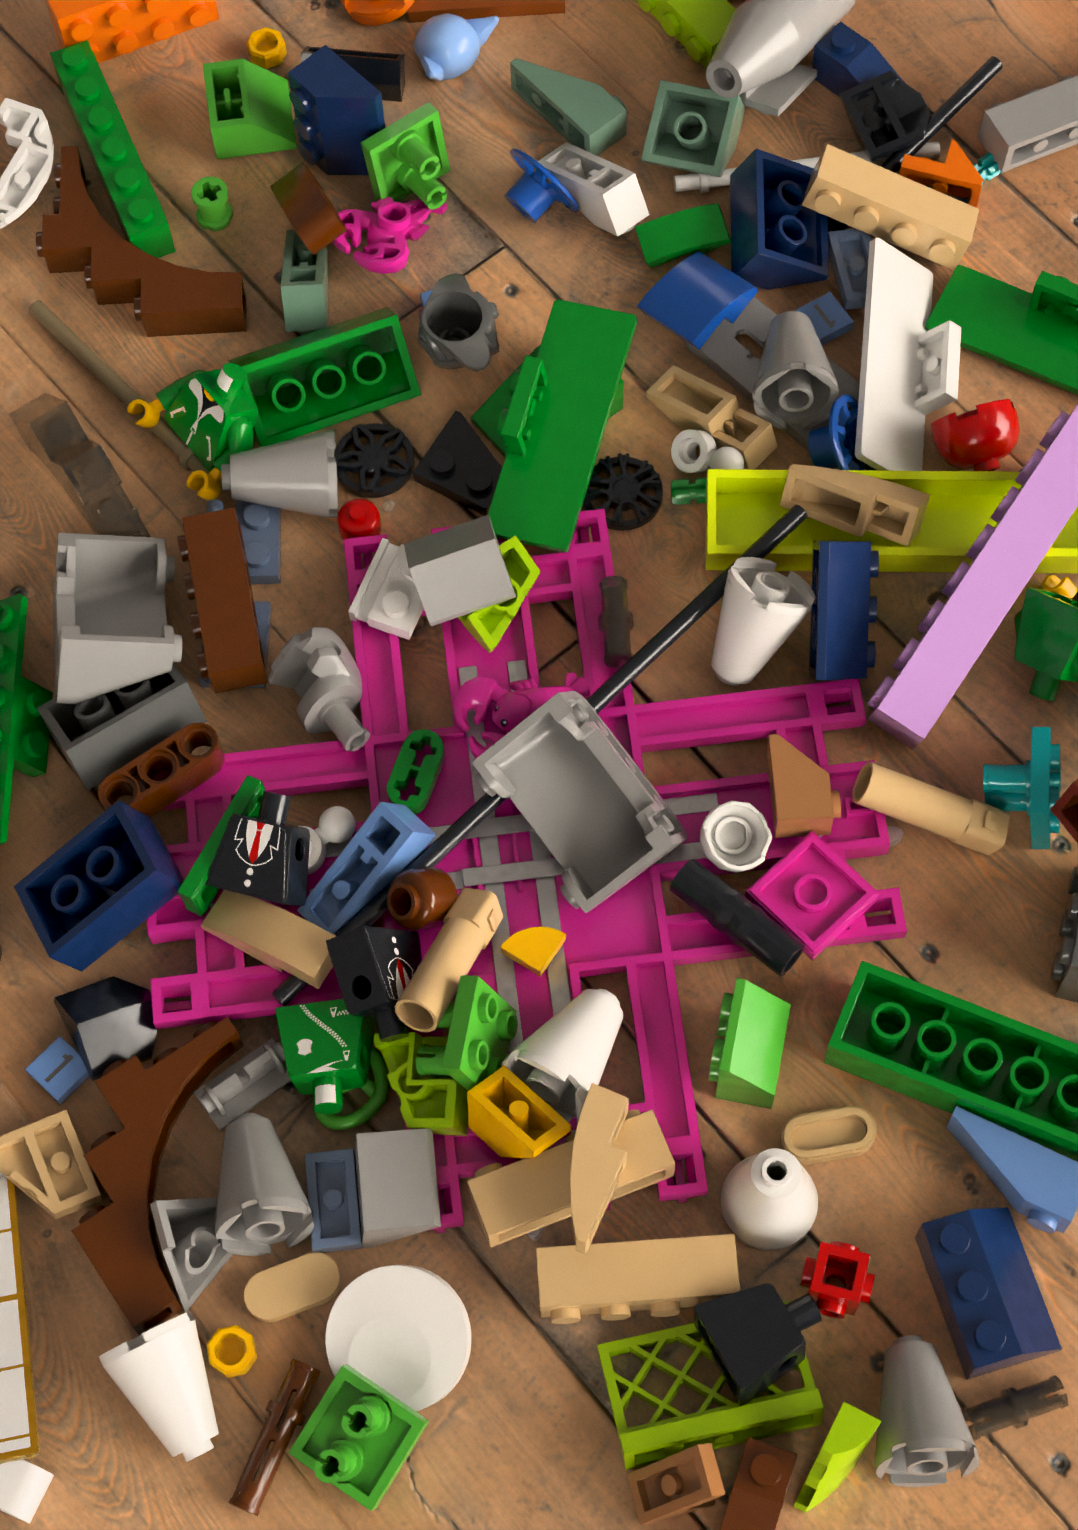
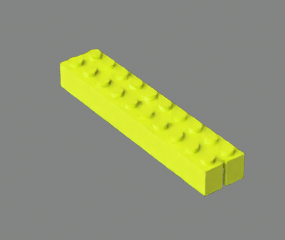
(747, 502)

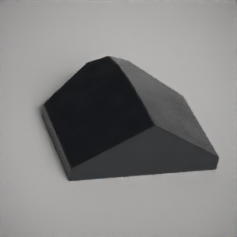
(885, 115)
(109, 1022)

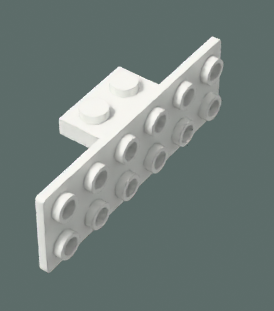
(902, 364)

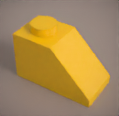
(513, 1116)

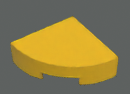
(534, 947)

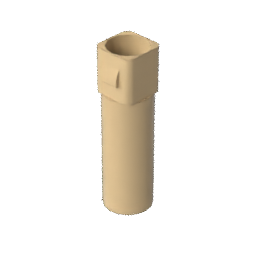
(931, 808)
(462, 937)

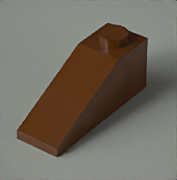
(759, 1487)

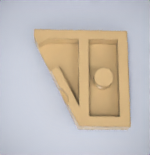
(49, 1165)

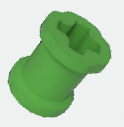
(211, 198)

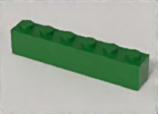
(112, 150)

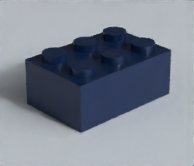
(99, 886)

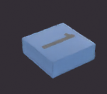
(827, 317)
(59, 1070)

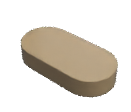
(829, 1134)
(292, 1287)

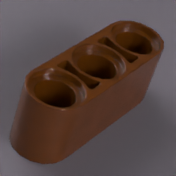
(308, 208)
(169, 755)

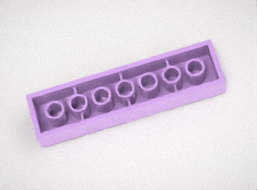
(984, 590)

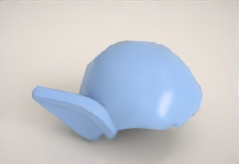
(451, 44)

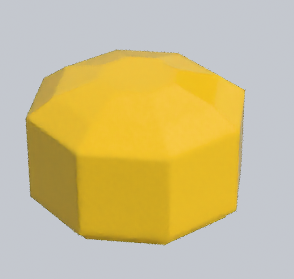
(266, 48)
(231, 1351)

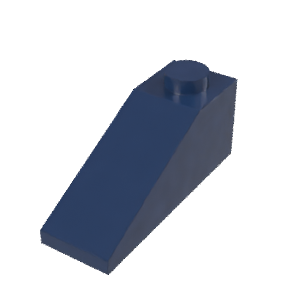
(847, 60)

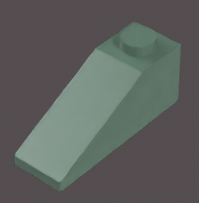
(572, 106)
(304, 286)

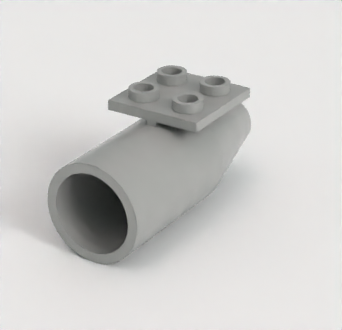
(763, 50)

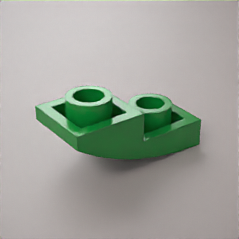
(683, 233)

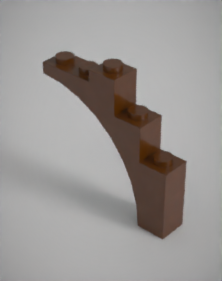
(164, 295)
(127, 1163)

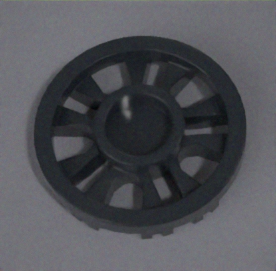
(624, 491)

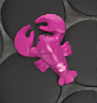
(387, 232)
(510, 707)

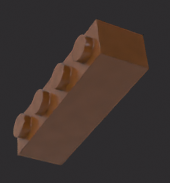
(223, 600)

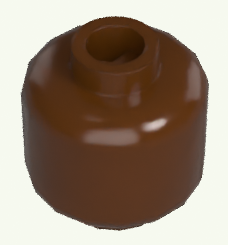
(421, 898)

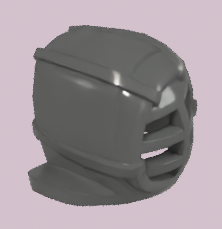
(458, 326)

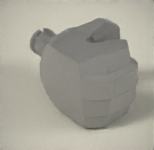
(327, 683)

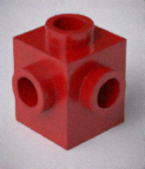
(841, 1262)

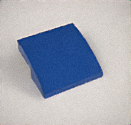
(697, 298)

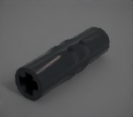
(737, 917)

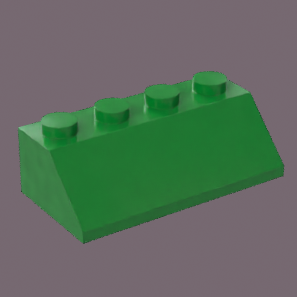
(328, 376)

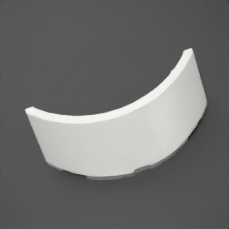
(30, 164)

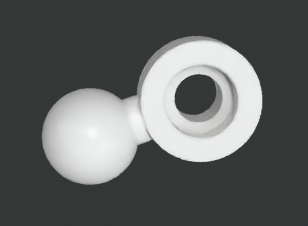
(685, 458)
(335, 826)

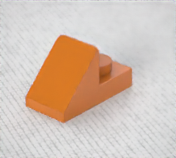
(953, 177)

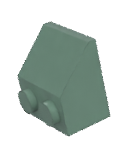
(693, 129)

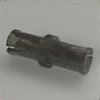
(615, 621)
(1015, 1407)

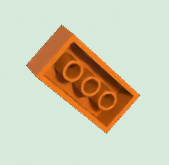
(125, 25)

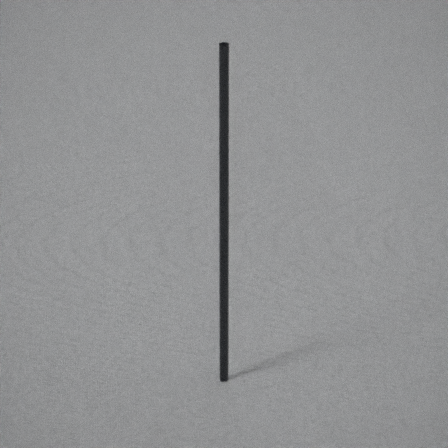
(598, 700)

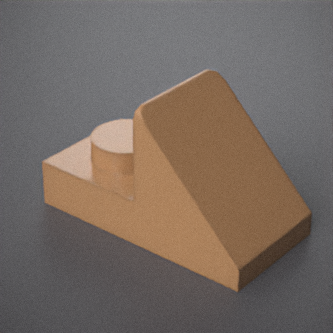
(676, 1484)

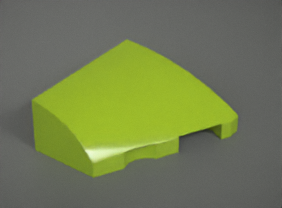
(491, 622)
(428, 1100)
(838, 1456)

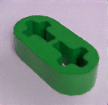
(407, 768)

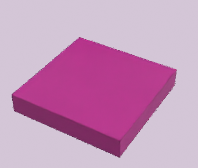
(812, 894)

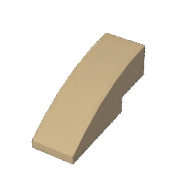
(703, 406)
(856, 502)
(271, 936)
(595, 1161)

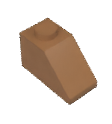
(799, 792)

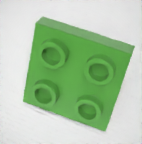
(409, 158)
(478, 1035)
(358, 1437)

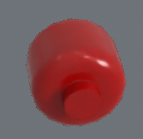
(358, 519)

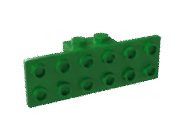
(1014, 326)
(558, 423)
(22, 729)

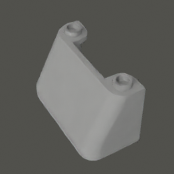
(110, 614)
(581, 798)

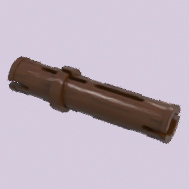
(299, 1379)

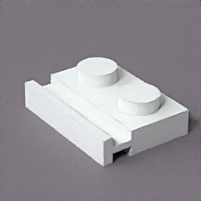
(388, 594)

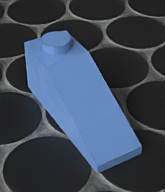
(369, 862)
(1026, 1173)

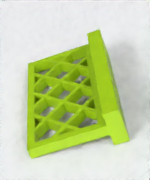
(721, 1426)

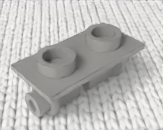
(244, 1084)

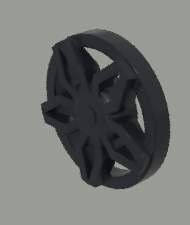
(374, 460)

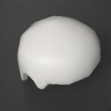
(735, 836)

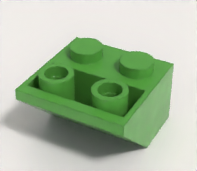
(248, 109)
(751, 1054)

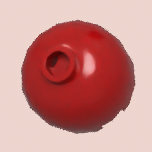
(978, 436)

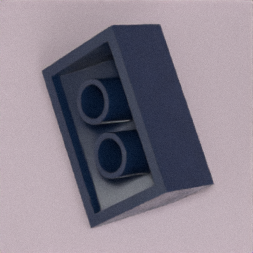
(334, 112)
(771, 232)
(842, 609)
(986, 1290)

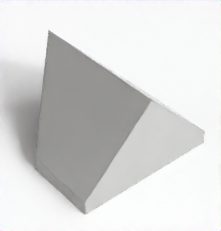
(189, 1244)

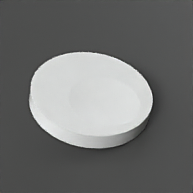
(401, 1333)

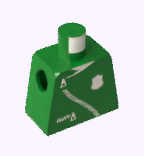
(325, 1050)

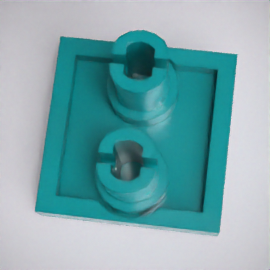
(1029, 787)

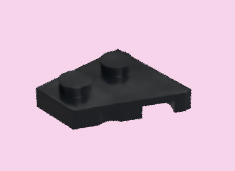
(460, 466)

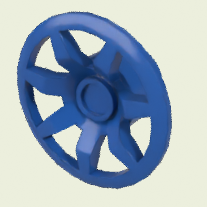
(532, 193)
(835, 444)

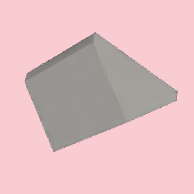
(459, 570)
(396, 1184)

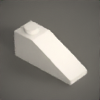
(601, 188)

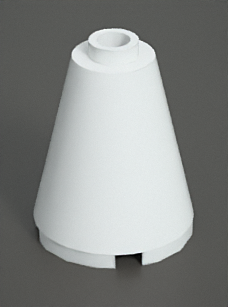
(756, 617)
(569, 1051)
(769, 1200)
(167, 1385)

